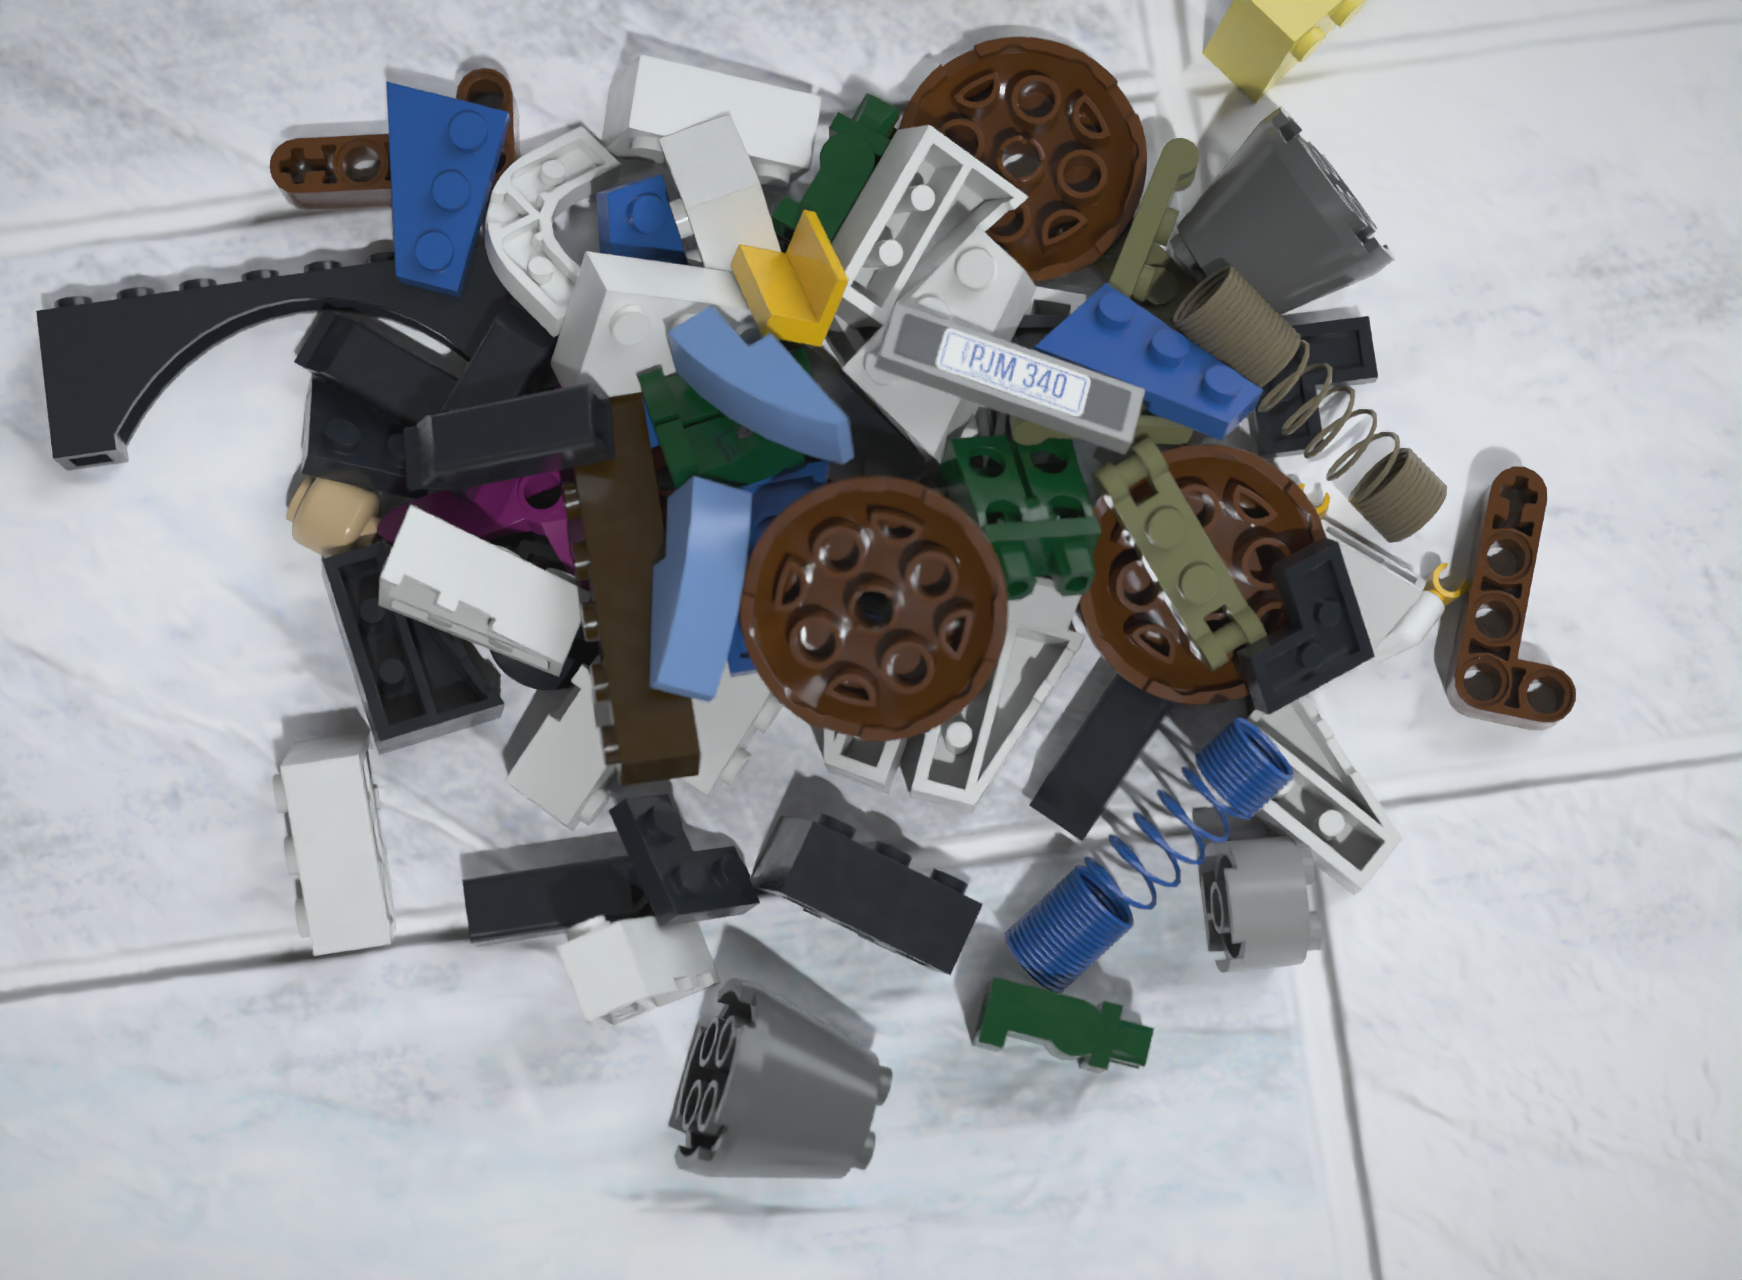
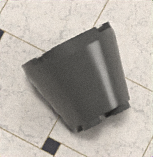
(1282, 220)
(776, 1093)

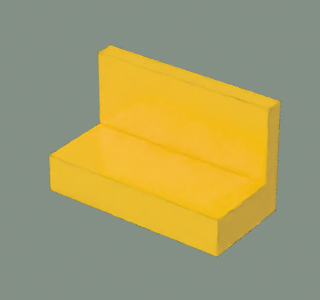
(796, 290)

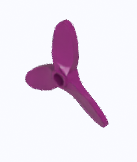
(499, 512)

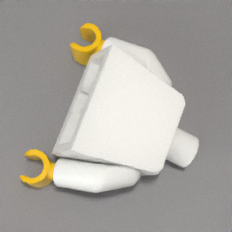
(1392, 600)

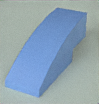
(759, 387)
(698, 587)

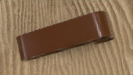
(348, 151)
(1510, 599)

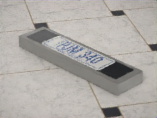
(1010, 378)

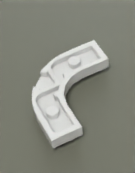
(522, 216)

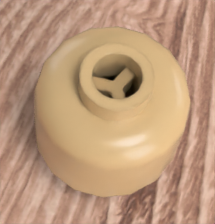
(333, 516)

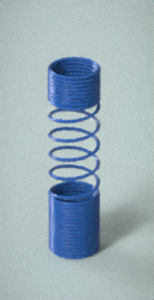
(1087, 907)

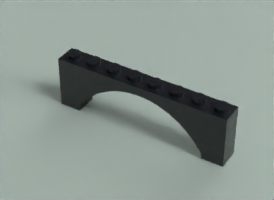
(119, 355)

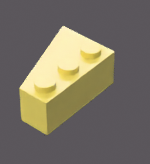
(1268, 37)

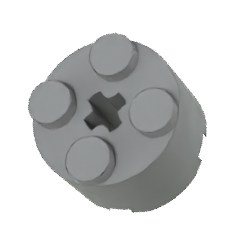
(1260, 903)

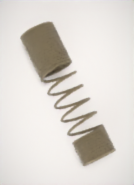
(1255, 341)

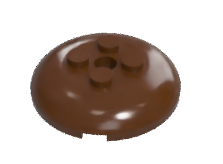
(1069, 120)
(1252, 521)
(859, 671)

